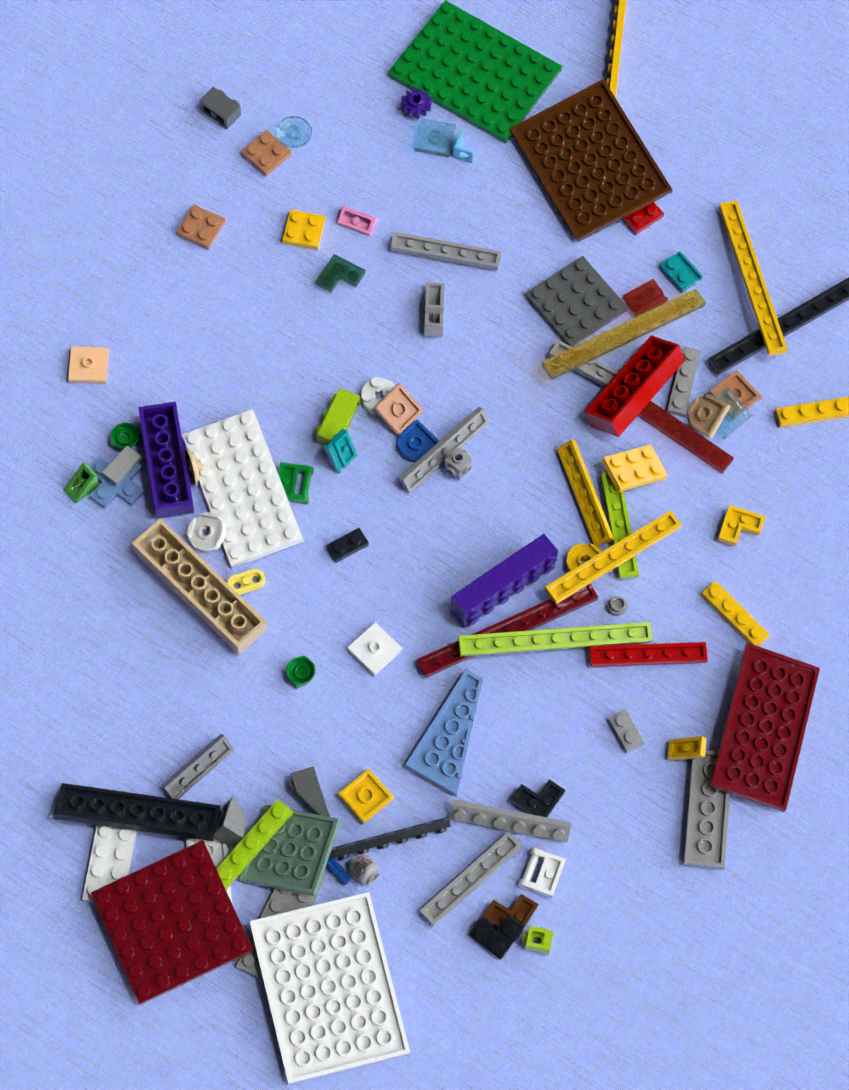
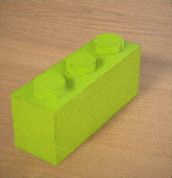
(338, 416)

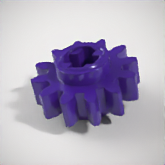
(416, 103)

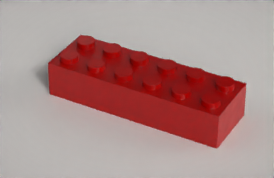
(634, 386)

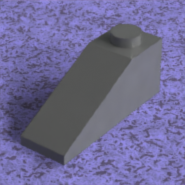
(308, 790)

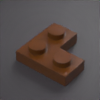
(522, 911)

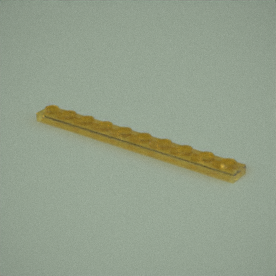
(623, 334)

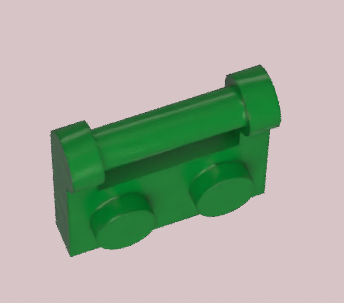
(288, 475)

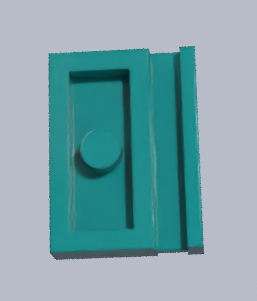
(680, 271)
(340, 450)

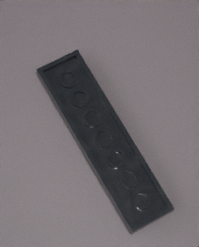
(136, 812)

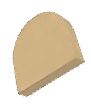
(707, 414)

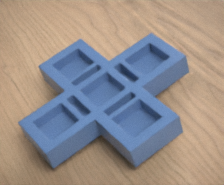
(108, 491)

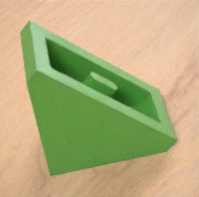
(82, 483)

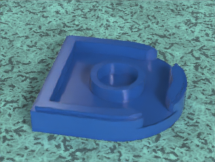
(415, 441)

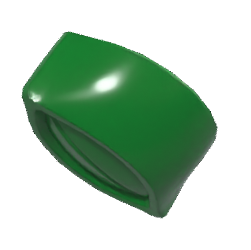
(124, 435)
(300, 671)

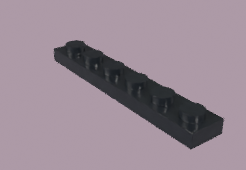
(399, 836)

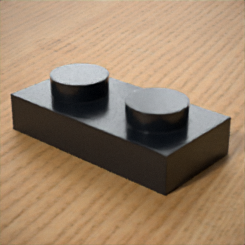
(347, 545)

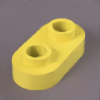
(245, 581)

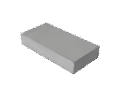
(122, 465)

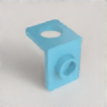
(457, 149)

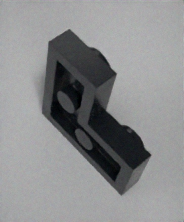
(538, 804)
(497, 940)

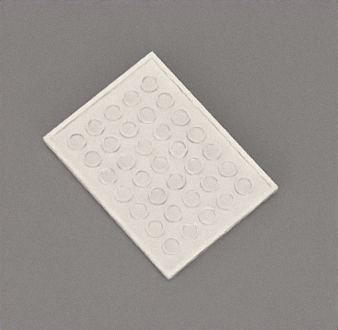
(329, 988)

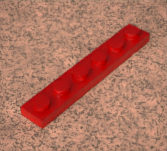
(648, 654)

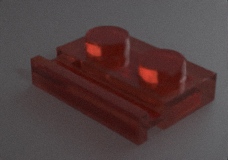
(645, 298)

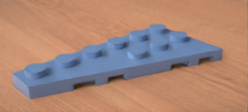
(445, 744)

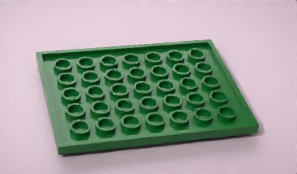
(475, 71)

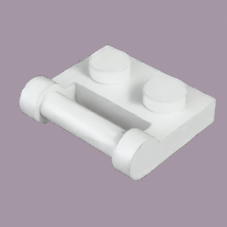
(548, 875)

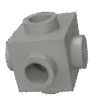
(458, 463)

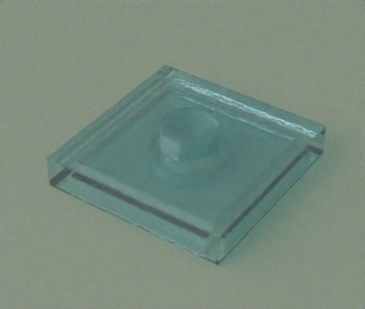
(435, 137)
(736, 414)

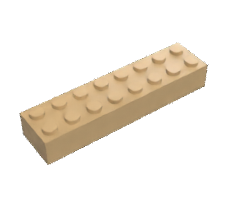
(199, 586)

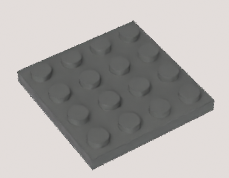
(576, 301)

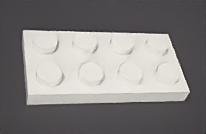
(109, 858)

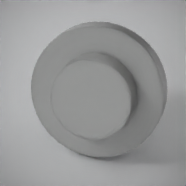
(617, 605)

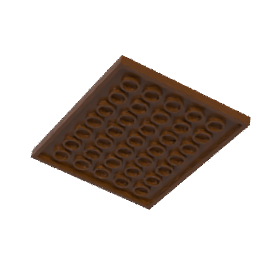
(590, 160)

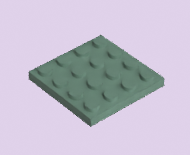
(295, 854)

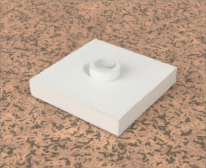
(374, 649)

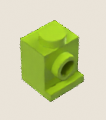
(545, 937)

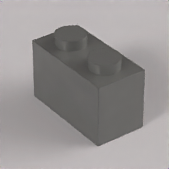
(220, 107)

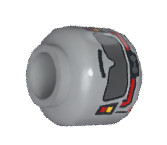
(364, 869)

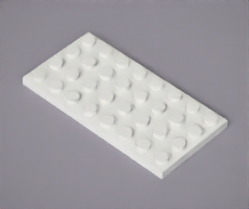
(243, 488)

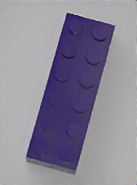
(166, 460)
(503, 581)

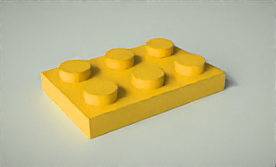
(634, 468)

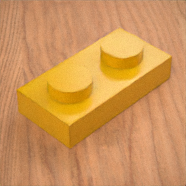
(687, 748)

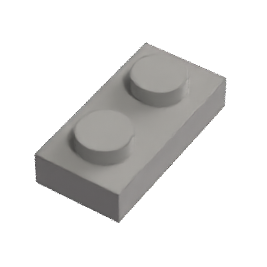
(626, 731)

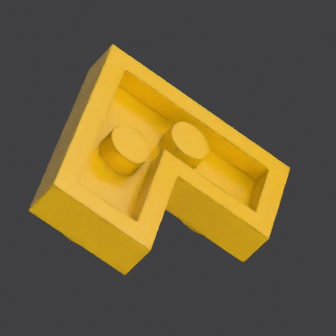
(737, 520)

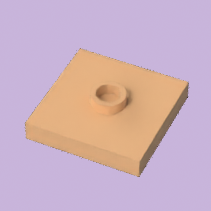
(88, 365)

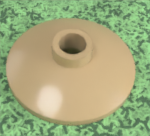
(193, 466)

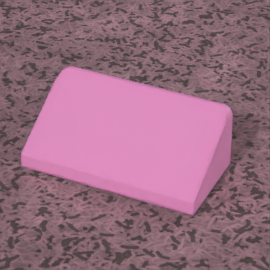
(357, 220)

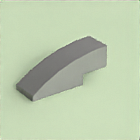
(434, 309)

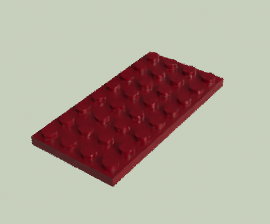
(765, 727)

